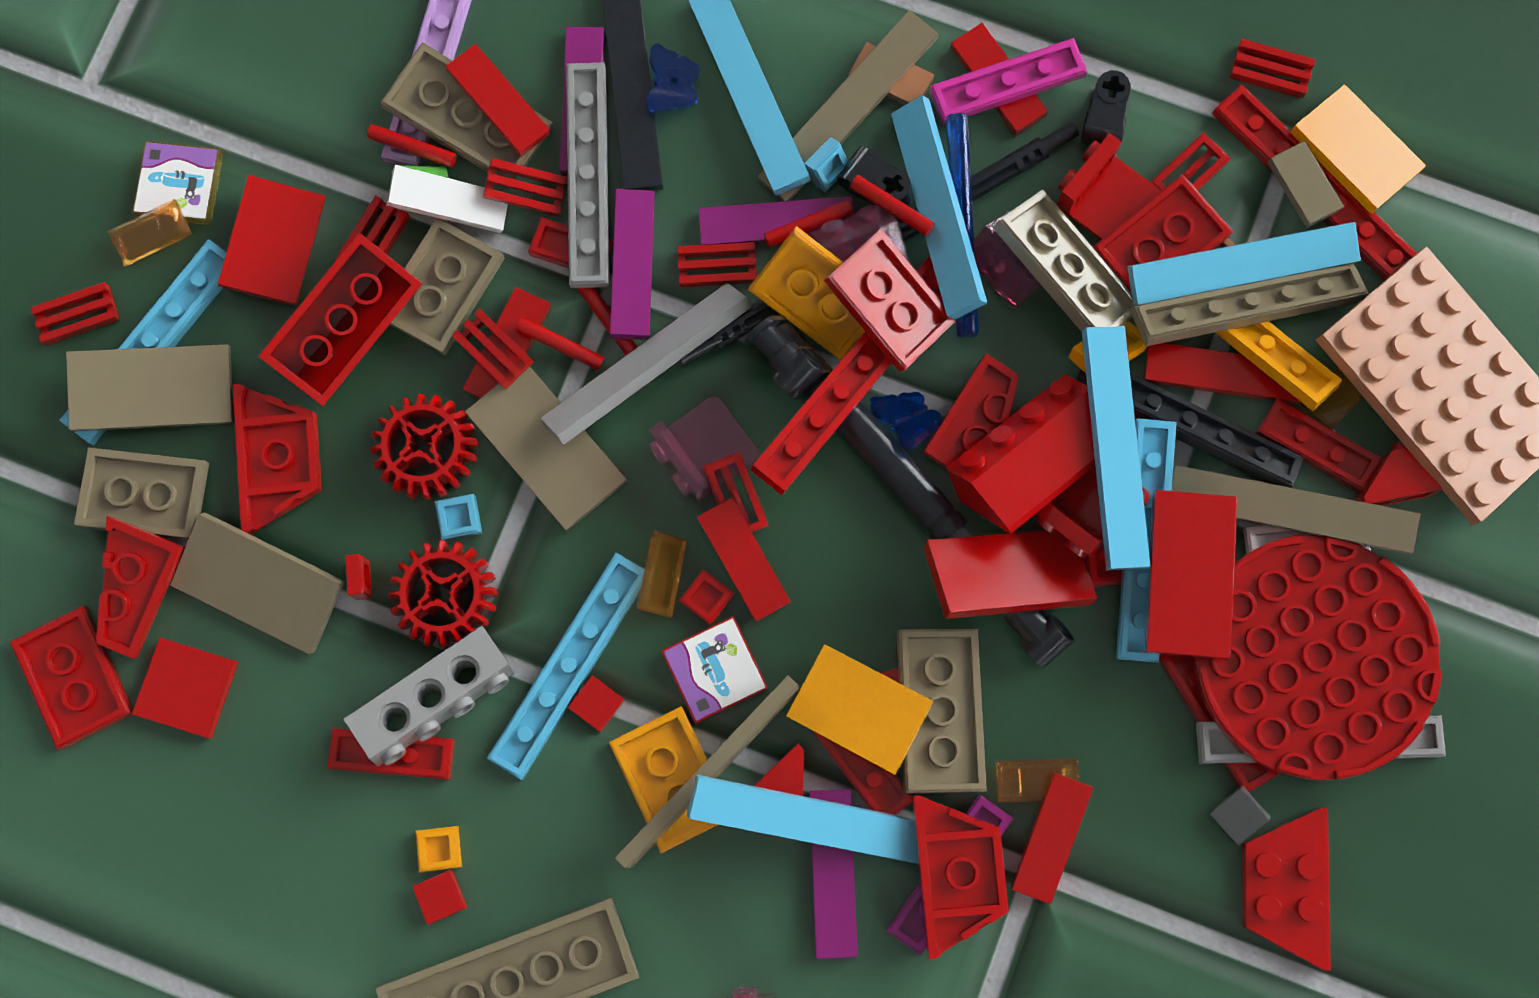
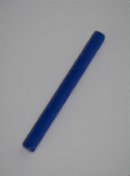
(961, 176)

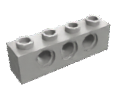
(406, 697)

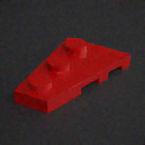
(975, 412)
(134, 585)

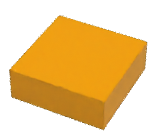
(438, 849)

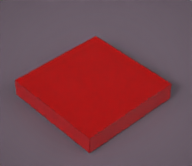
(185, 688)

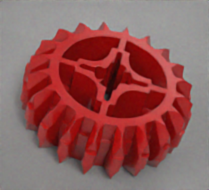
(413, 457)
(430, 605)

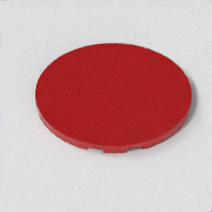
(1324, 660)

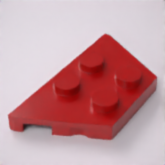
(274, 457)
(958, 874)
(1289, 887)

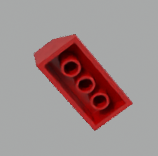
(340, 319)
(1028, 457)

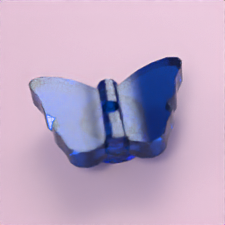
(669, 68)
(907, 415)

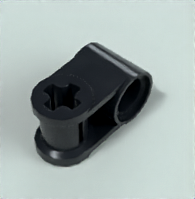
(1107, 113)
(877, 171)

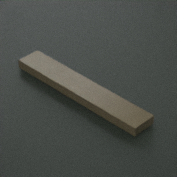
(862, 90)
(1249, 304)
(1306, 510)
(711, 768)

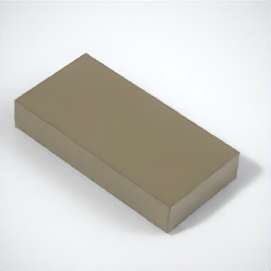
(1305, 184)

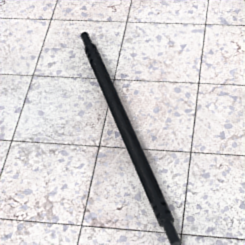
(981, 184)

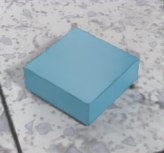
(826, 164)
(458, 517)

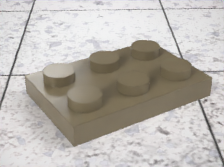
(453, 277)
(142, 490)

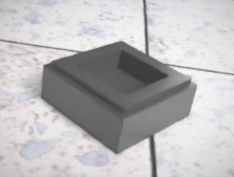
(1240, 815)

